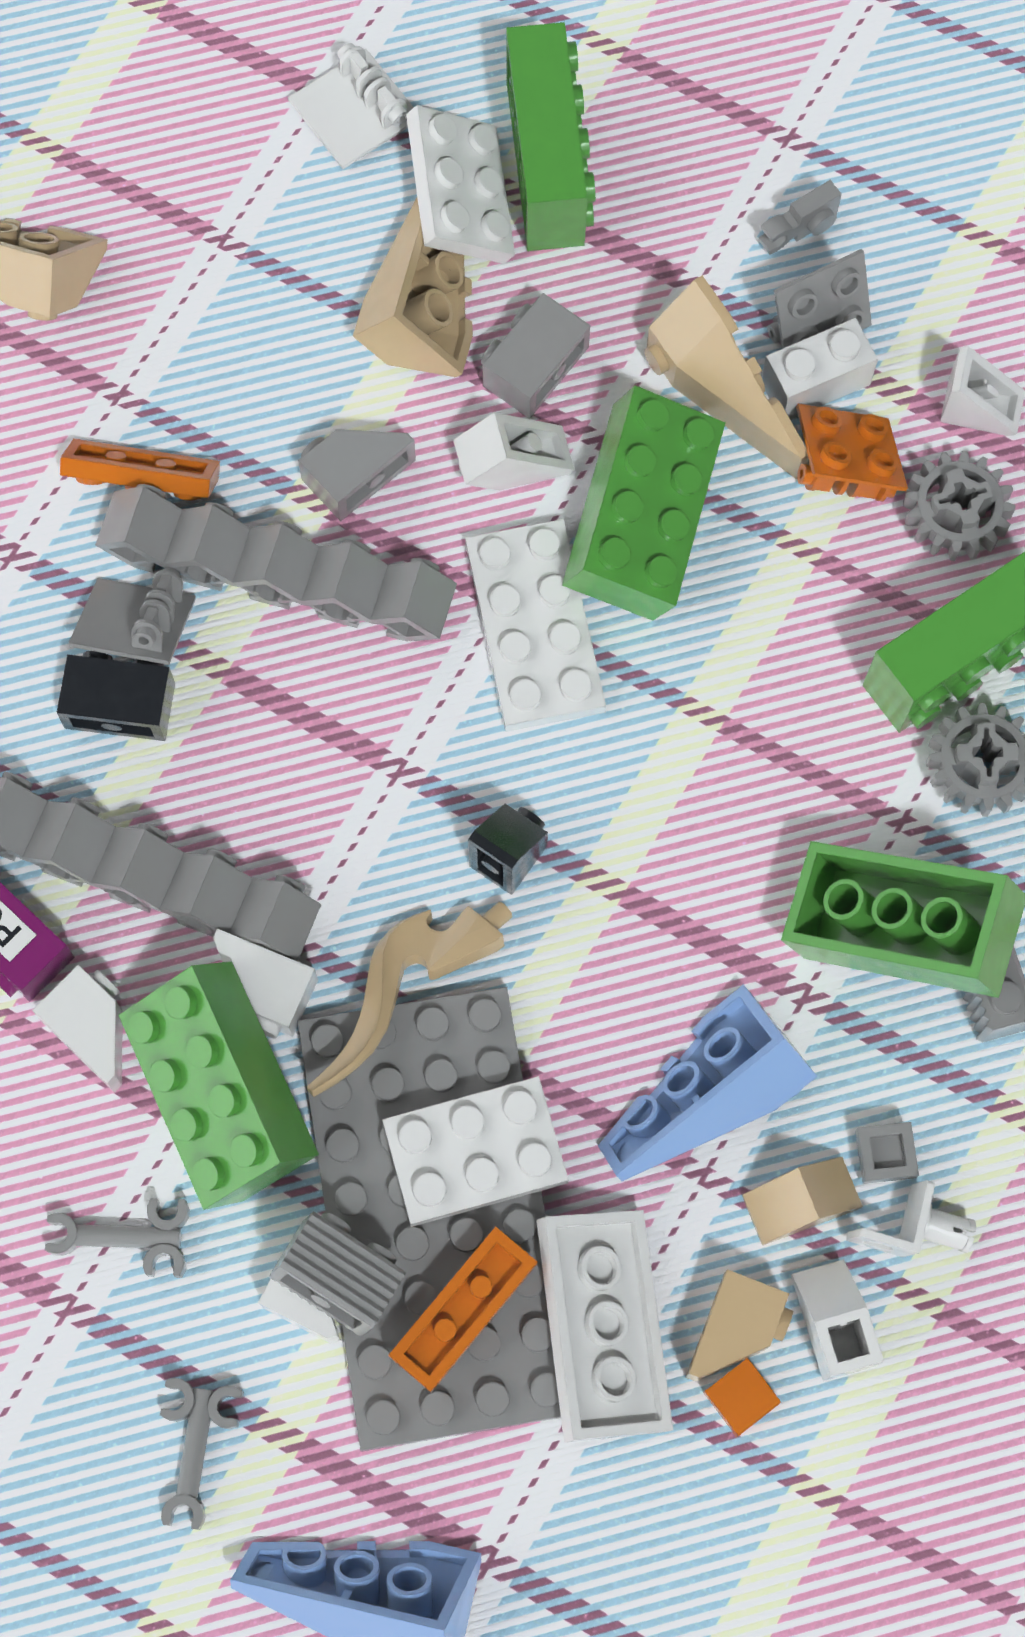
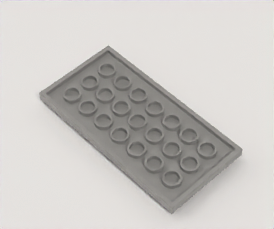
(426, 1058)

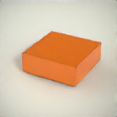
(742, 1397)

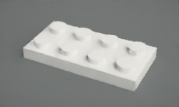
(534, 626)
(604, 1325)

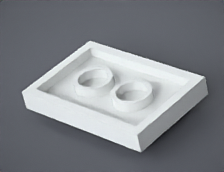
(460, 185)
(475, 1151)

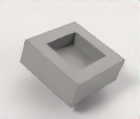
(887, 1152)

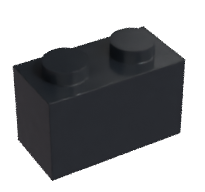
(116, 696)

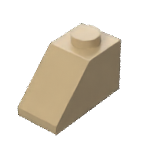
(739, 1324)

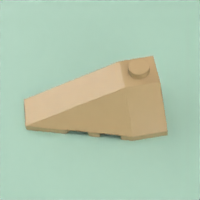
(47, 269)
(418, 306)
(702, 362)

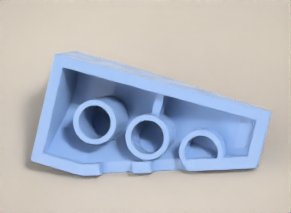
(724, 1080)
(364, 1589)

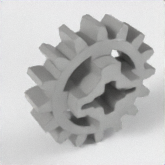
(969, 488)
(961, 761)

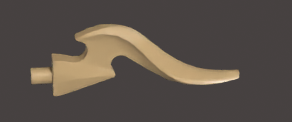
(406, 944)

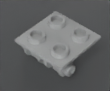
(822, 300)
(135, 618)

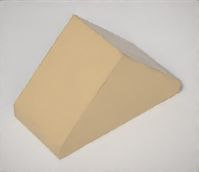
(801, 1199)

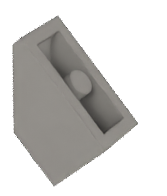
(354, 466)

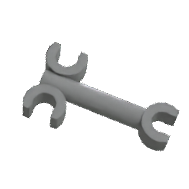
(162, 1239)
(200, 1407)

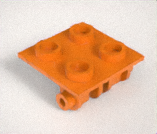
(849, 454)

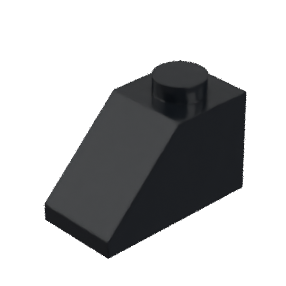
(507, 846)

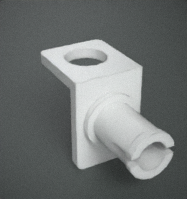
(920, 1223)

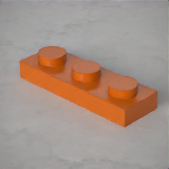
(101, 462)
(463, 1309)

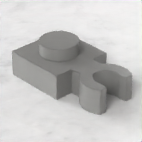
(806, 215)

